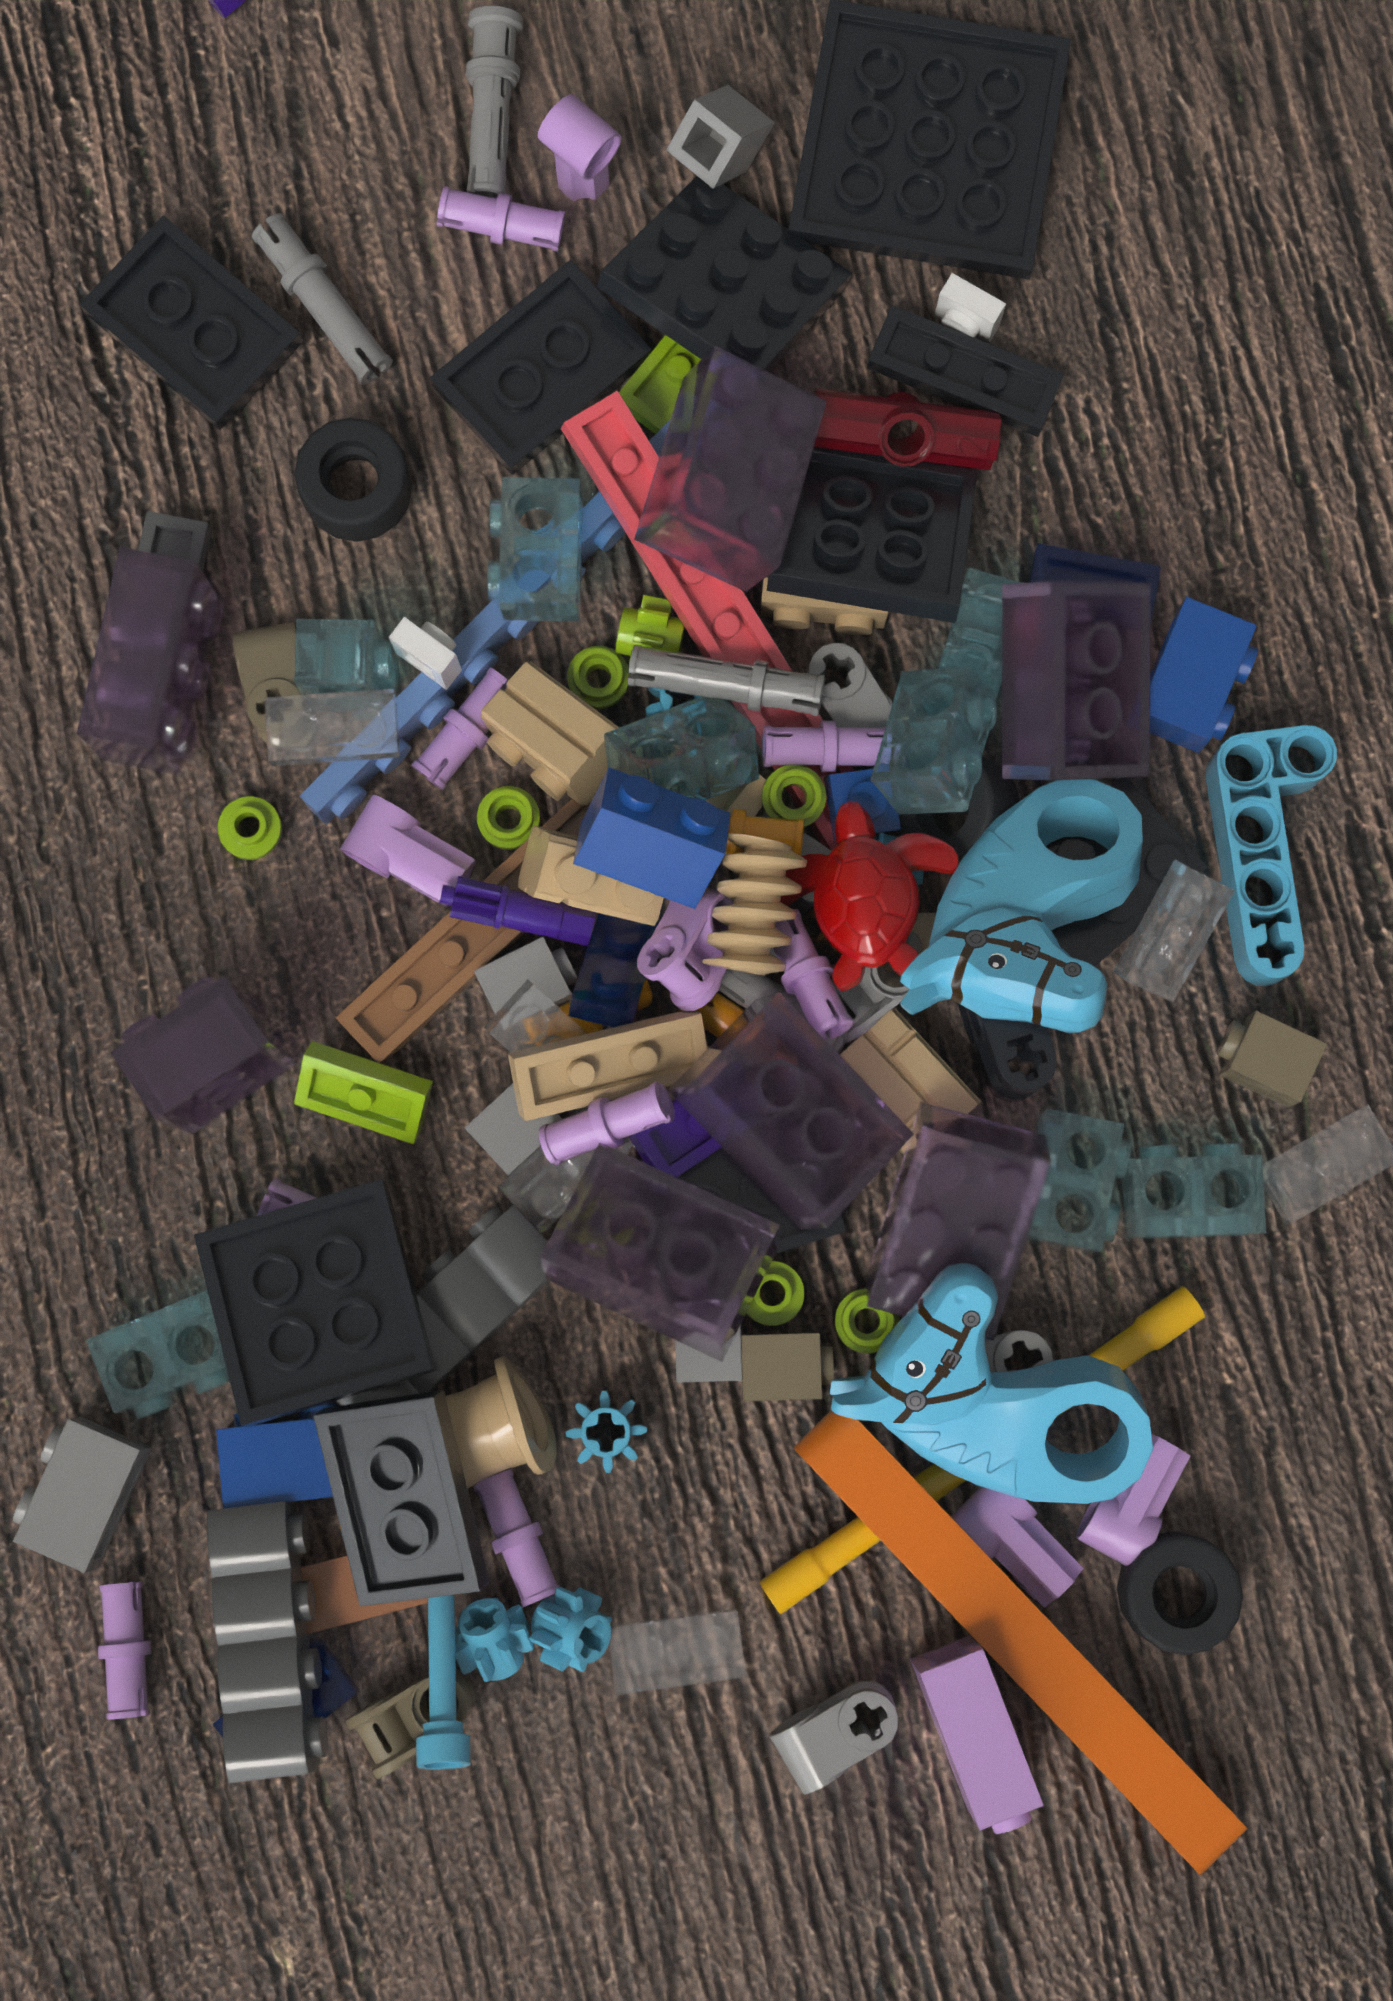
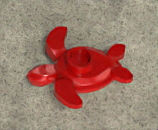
(868, 893)

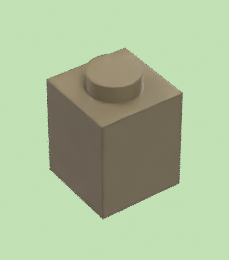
(1270, 1058)
(785, 1367)

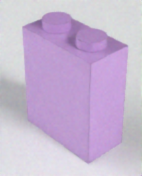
(977, 1735)

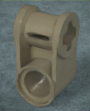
(265, 667)
(397, 1719)

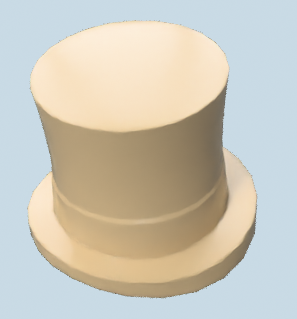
(501, 1425)

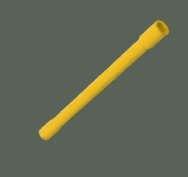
(817, 1564)

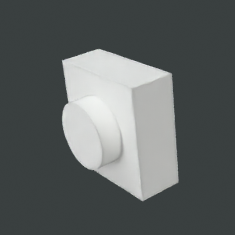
(969, 309)
(427, 650)

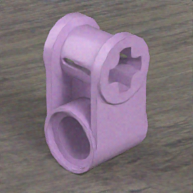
(682, 947)

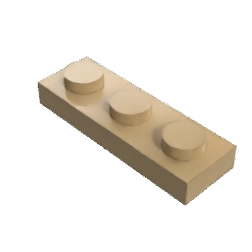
(605, 1063)

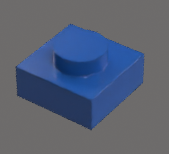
(859, 788)

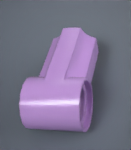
(581, 147)
(395, 845)
(1132, 1518)
(1011, 1533)

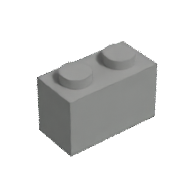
(80, 1493)

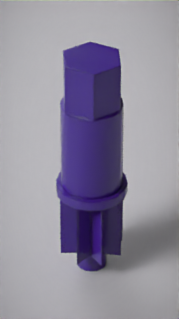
(517, 910)

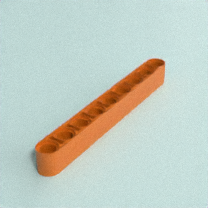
(1021, 1639)

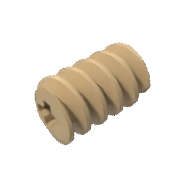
(755, 905)

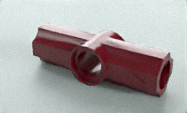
(942, 435)

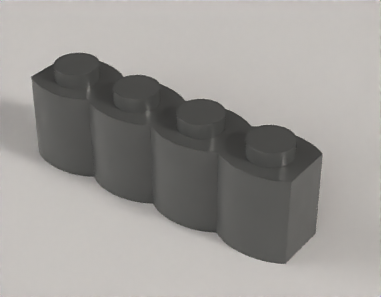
(473, 1295)
(263, 1641)

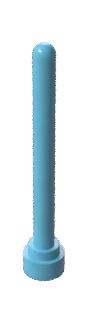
(443, 1737)

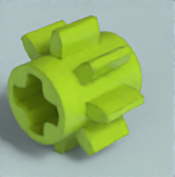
(650, 627)

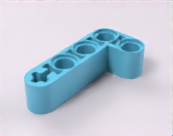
(1269, 859)

